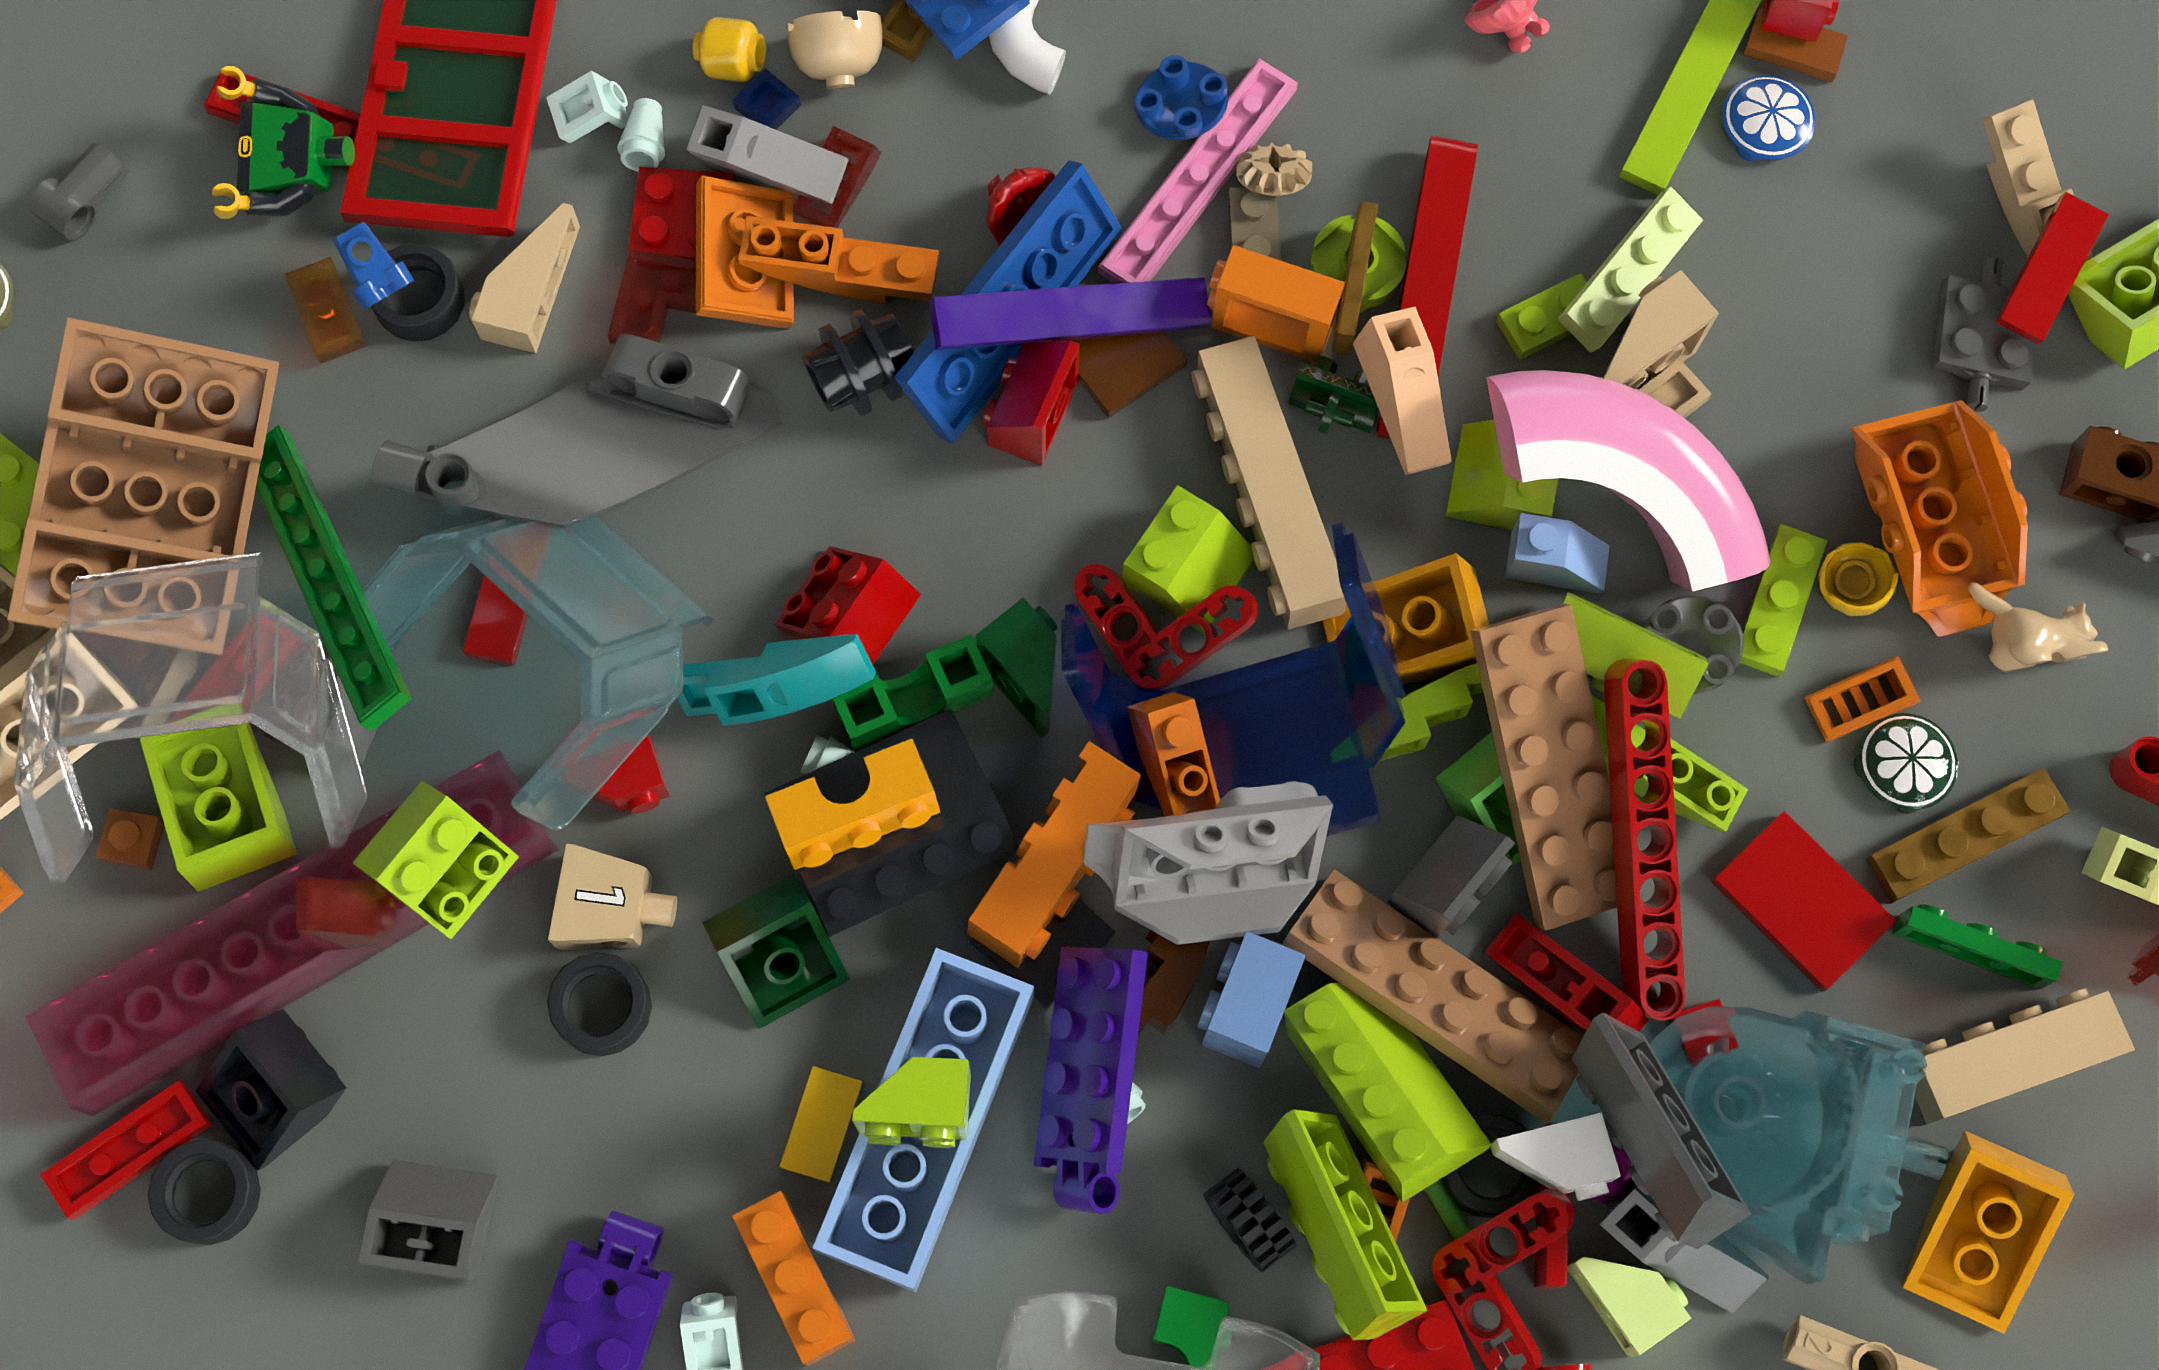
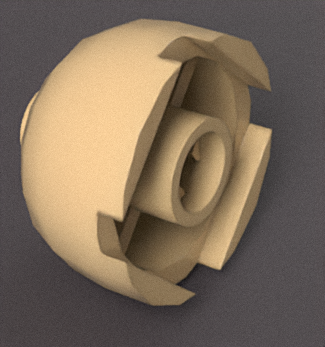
(835, 46)

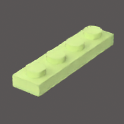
(1630, 268)

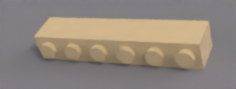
(1270, 483)

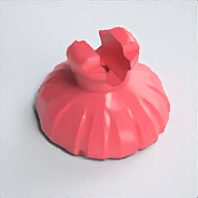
(1507, 17)

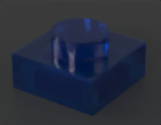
(767, 100)

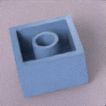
(1254, 997)

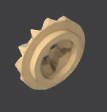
(1257, 172)

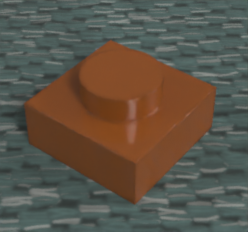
(130, 839)

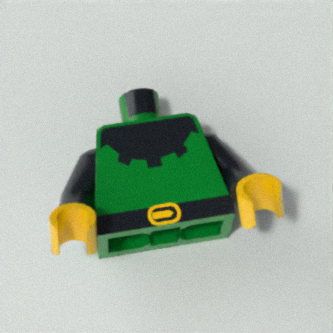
(282, 150)

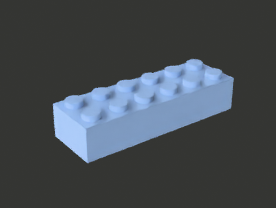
(900, 1194)

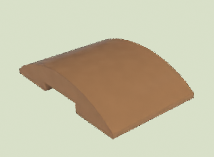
(140, 461)

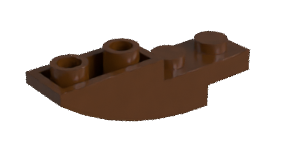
(1172, 983)

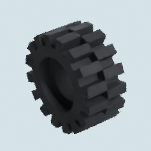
(1250, 1220)

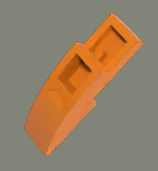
(835, 264)

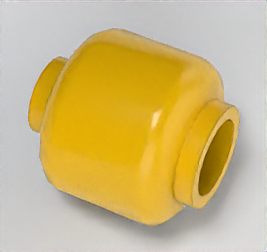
(729, 49)

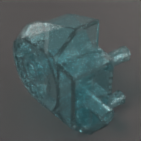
(1813, 1128)

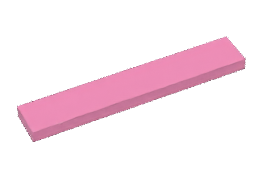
(1198, 177)

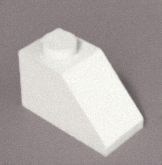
(1564, 1156)

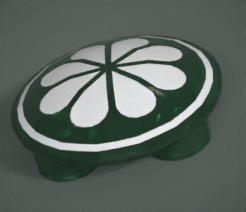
(1907, 762)

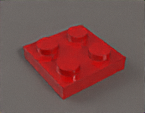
(667, 211)

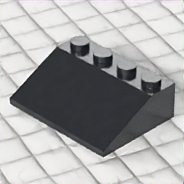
(917, 859)

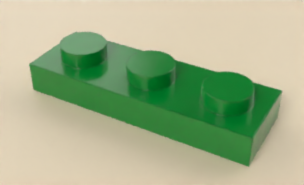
(1978, 946)

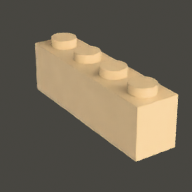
(2020, 1055)

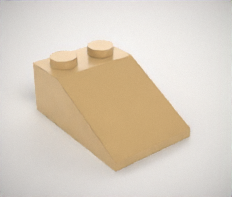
(1661, 330)

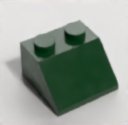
(1022, 660)
(776, 951)

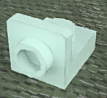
(587, 105)
(711, 1333)

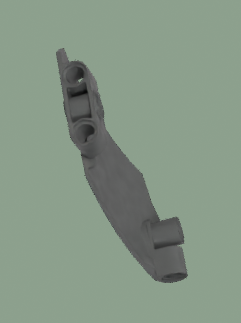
(591, 441)

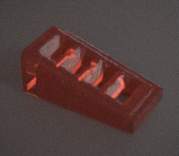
(867, 157)

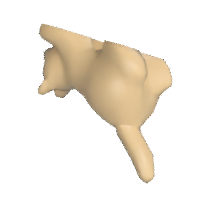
(2030, 638)

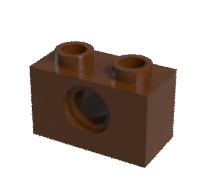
(2095, 479)

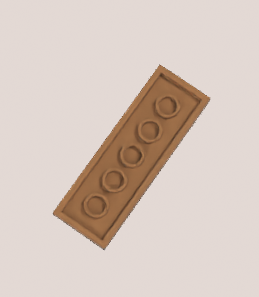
(1550, 762)
(1438, 995)

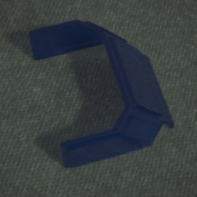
(1290, 718)

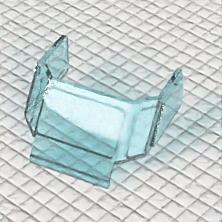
(594, 601)

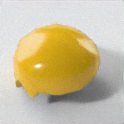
(1857, 579)

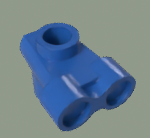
(376, 276)

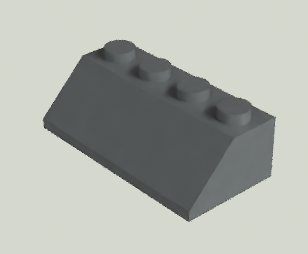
(1657, 1133)

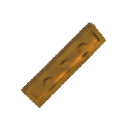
(1967, 835)

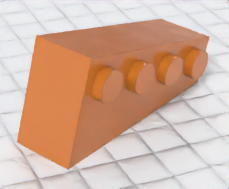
(1051, 863)

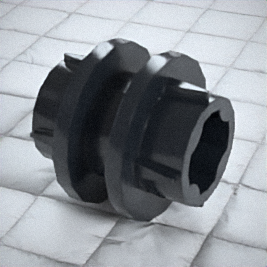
(858, 362)

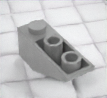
(765, 155)

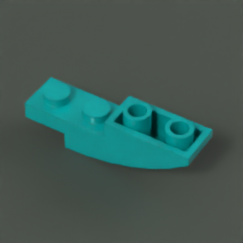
(778, 682)

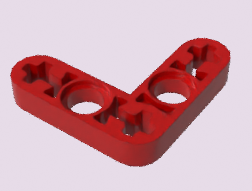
(1150, 641)
(1487, 1263)

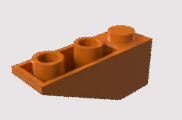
(1174, 753)

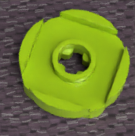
(1385, 261)

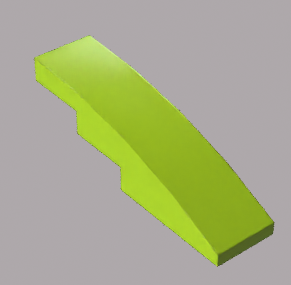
(1434, 705)

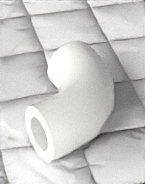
(1025, 52)

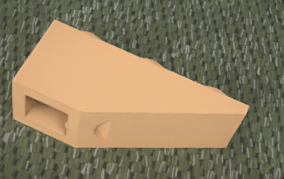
(1405, 387)

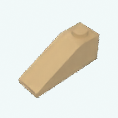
(525, 284)

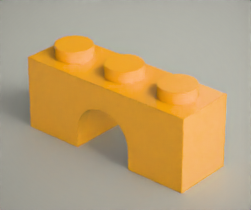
(818, 828)

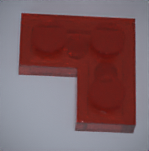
(648, 290)

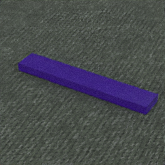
(1069, 313)

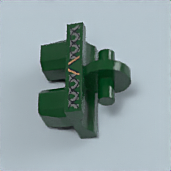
(1333, 396)

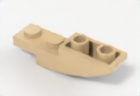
(2022, 171)

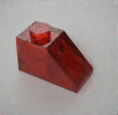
(343, 913)

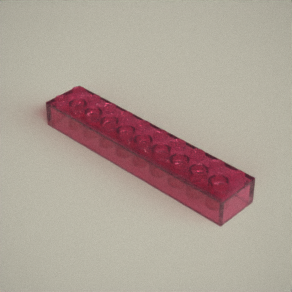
(240, 961)

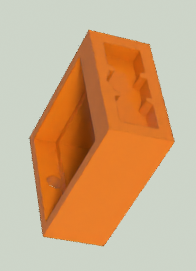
(1274, 302)

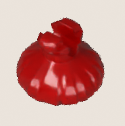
(1013, 198)

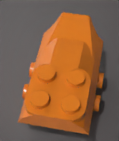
(1945, 510)

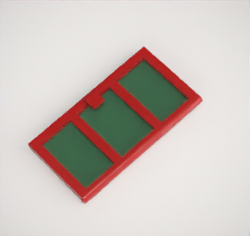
(449, 115)

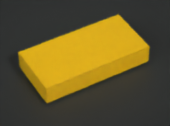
(821, 1125)

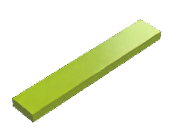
(1688, 93)

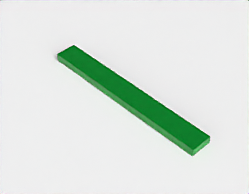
(329, 583)

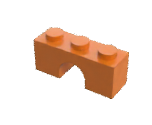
(794, 1278)

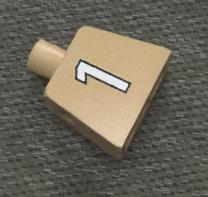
(605, 902)

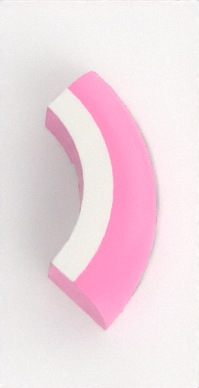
(1644, 454)

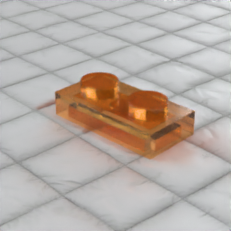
(325, 310)

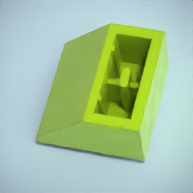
(436, 859)
(919, 1100)

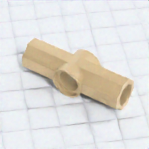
(1826, 1348)

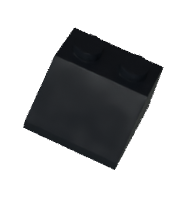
(269, 1087)

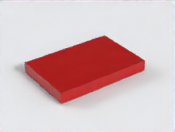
(1803, 901)

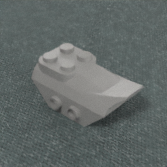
(1216, 867)

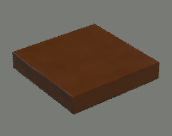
(1126, 367)

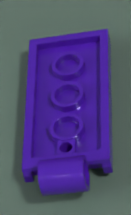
(1090, 1074)
(588, 1325)

